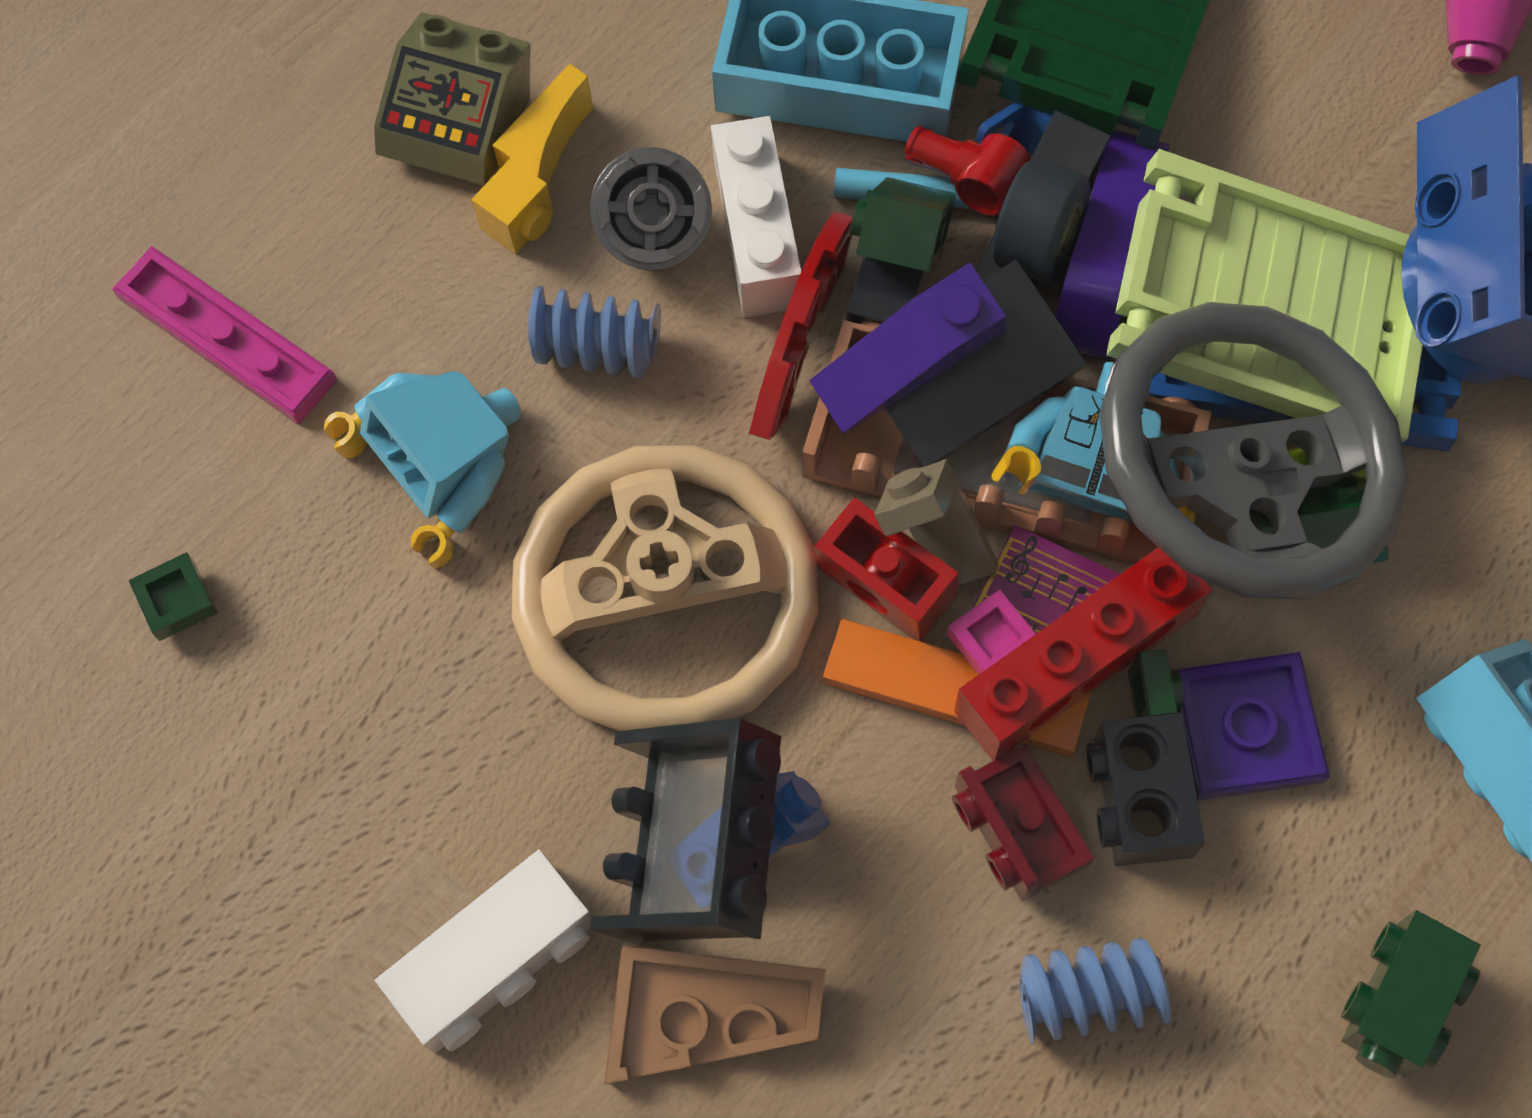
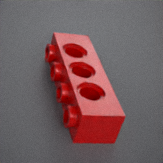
(1079, 652)

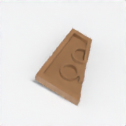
(705, 1009)

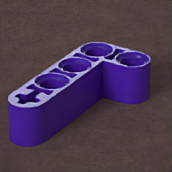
(1102, 246)

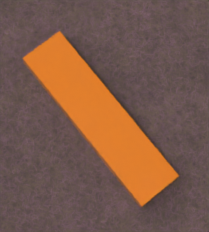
(923, 680)

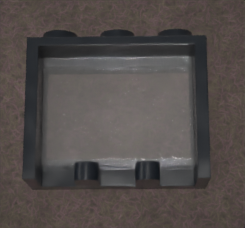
(699, 834)

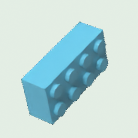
(842, 64)

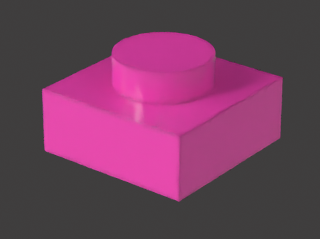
(989, 631)

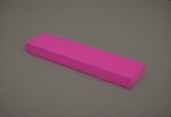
(225, 335)

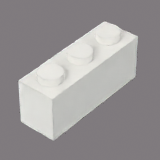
(756, 214)
(487, 954)

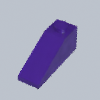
(910, 348)

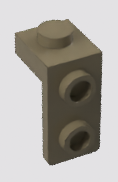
(939, 519)

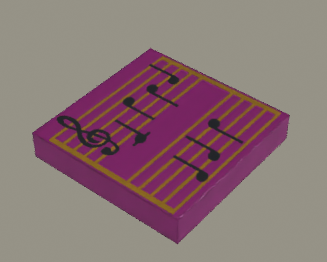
(1043, 578)

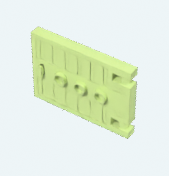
(1272, 251)

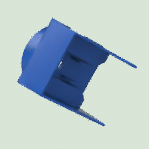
(1472, 240)

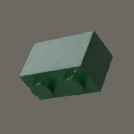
(903, 223)

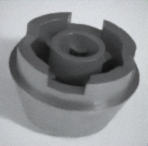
(651, 208)

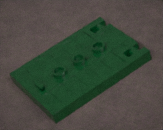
(1087, 58)

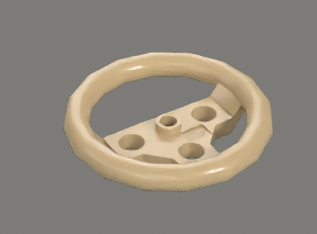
(775, 557)

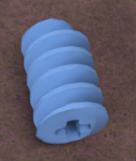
(592, 334)
(1093, 988)

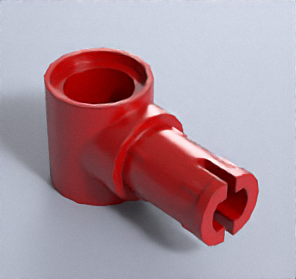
(977, 170)

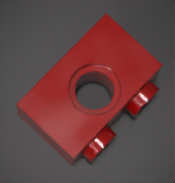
(886, 572)

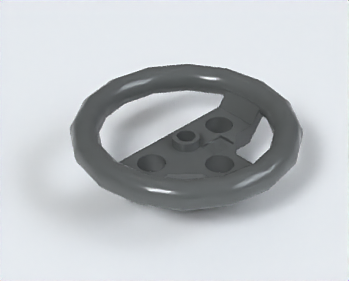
(1250, 464)

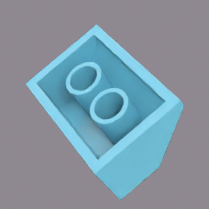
(1488, 724)

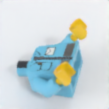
(436, 442)
(1062, 452)

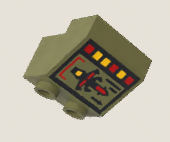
(451, 97)

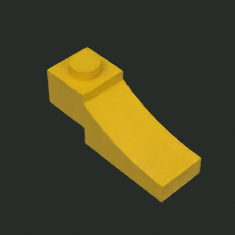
(517, 199)

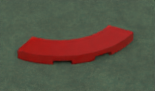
(809, 297)

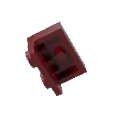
(1022, 823)

